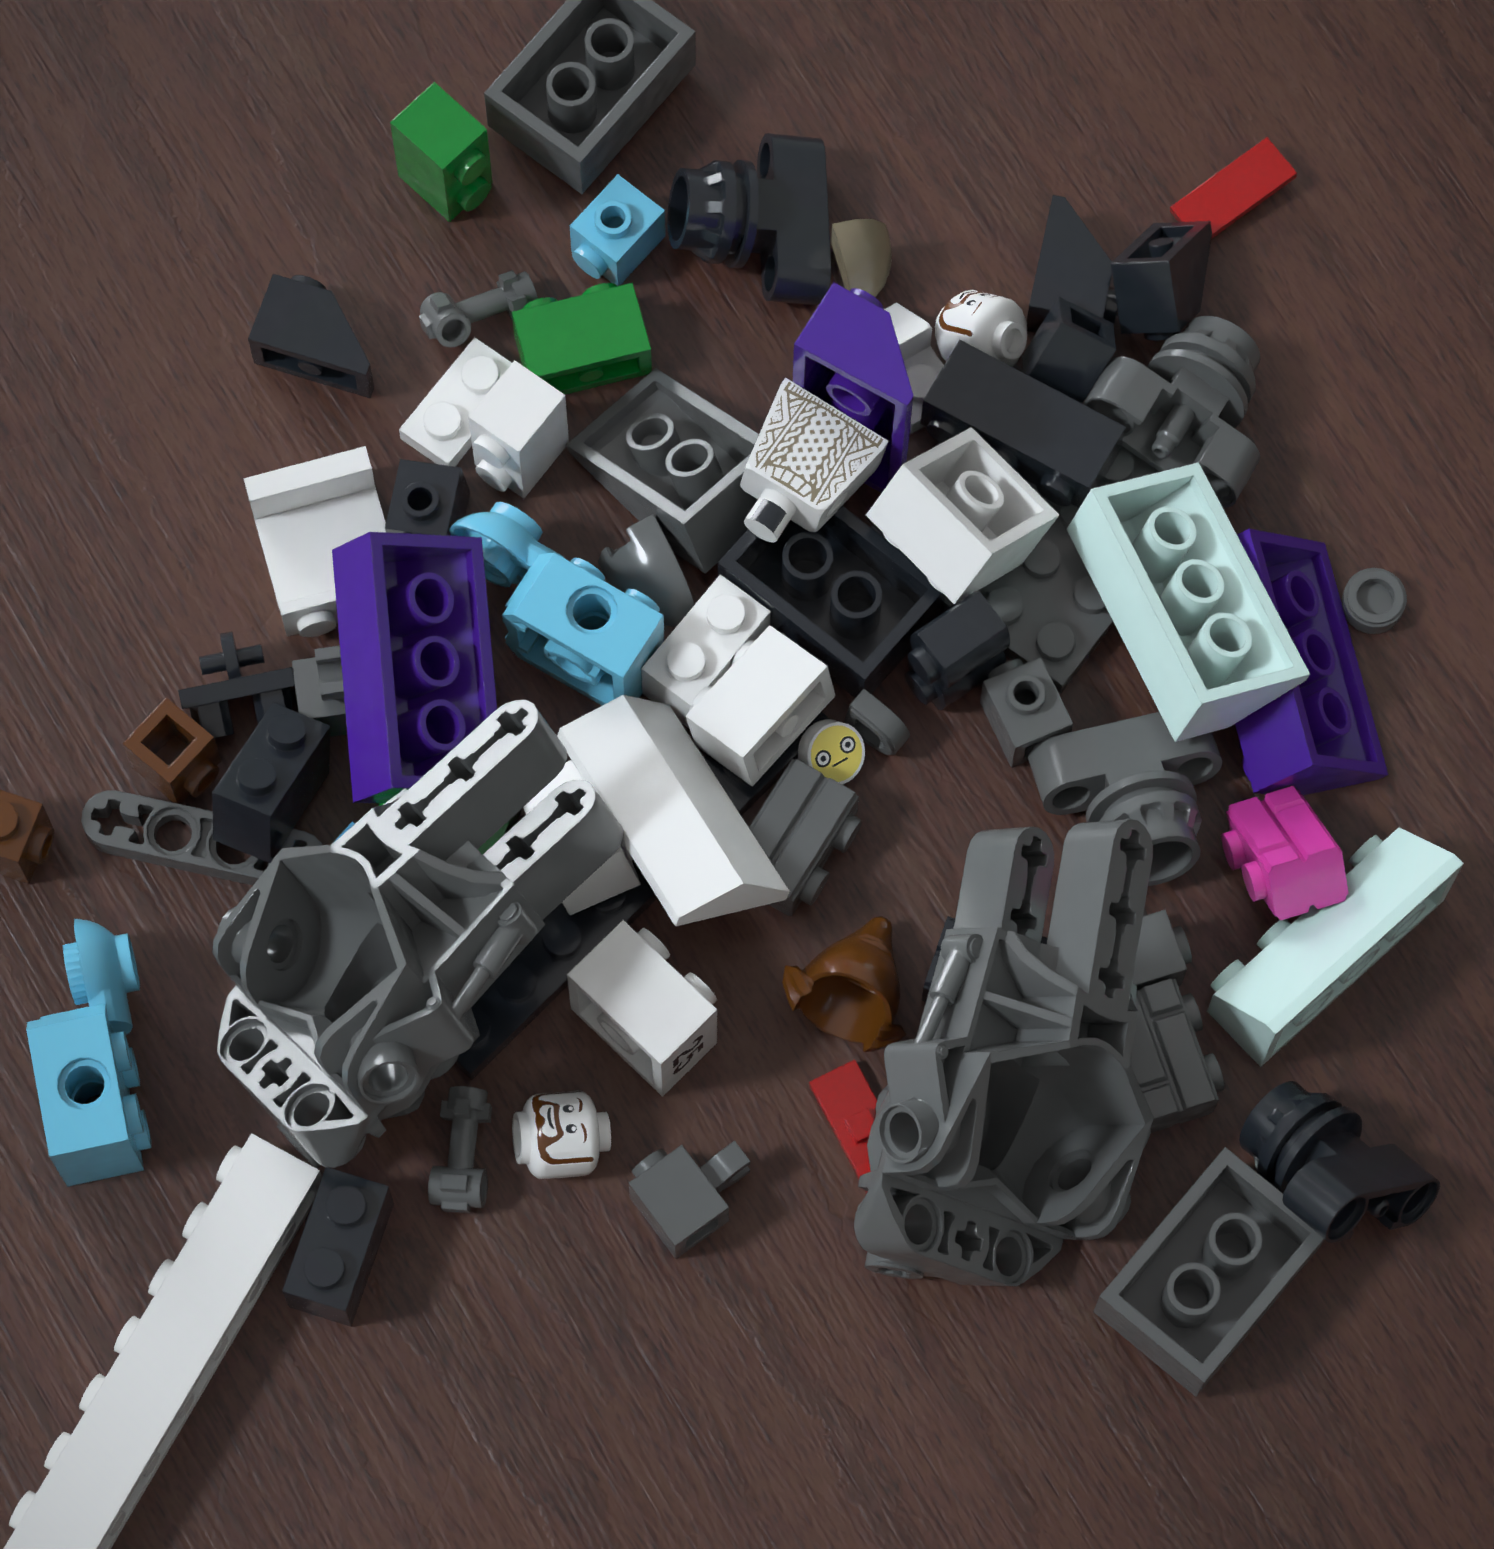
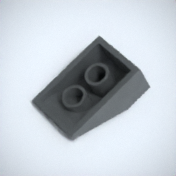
(674, 459)

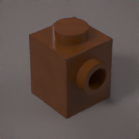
(173, 753)
(24, 836)

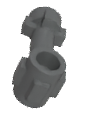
(452, 321)
(459, 1184)

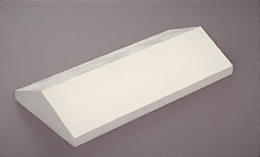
(671, 811)

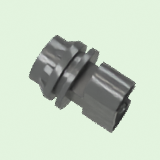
(1188, 403)
(1132, 774)

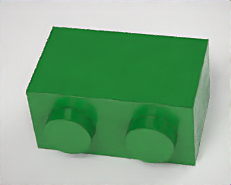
(442, 153)
(584, 338)

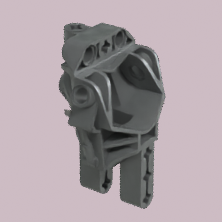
(376, 947)
(1020, 1090)

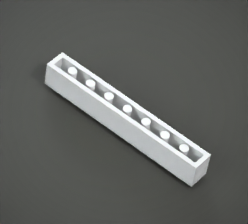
(169, 1352)

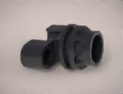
(772, 211)
(1324, 1170)

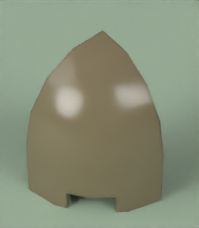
(861, 254)

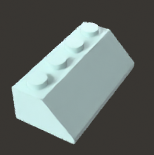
(1185, 599)
(1330, 947)

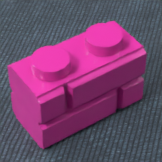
(1284, 853)

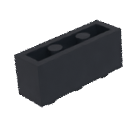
(1029, 424)

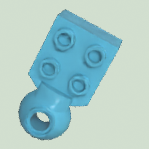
(563, 610)
(87, 1056)

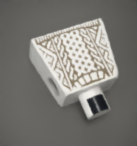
(806, 463)

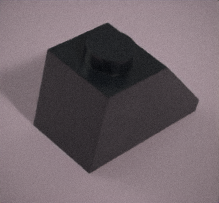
(1070, 268)
(1162, 278)
(308, 336)

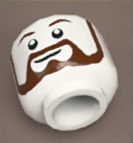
(984, 322)
(560, 1135)

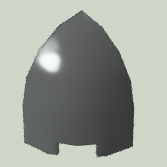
(650, 568)

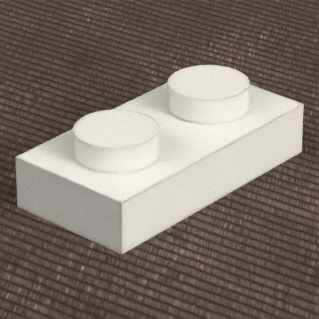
(441, 421)

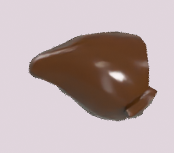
(851, 988)

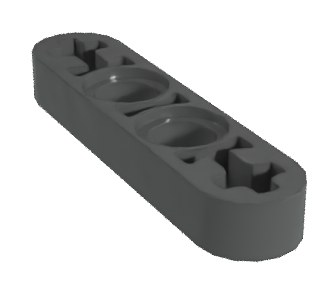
(197, 856)

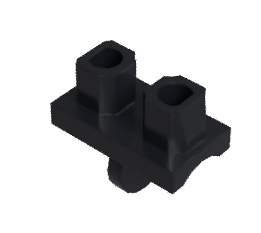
(210, 702)

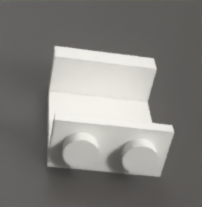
(300, 520)

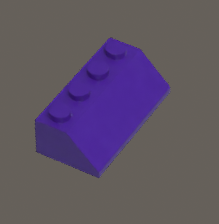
(856, 366)
(410, 654)
(1323, 728)

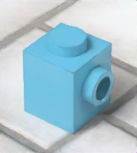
(616, 232)

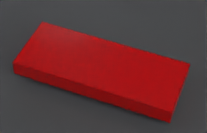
(1236, 188)
(849, 1111)

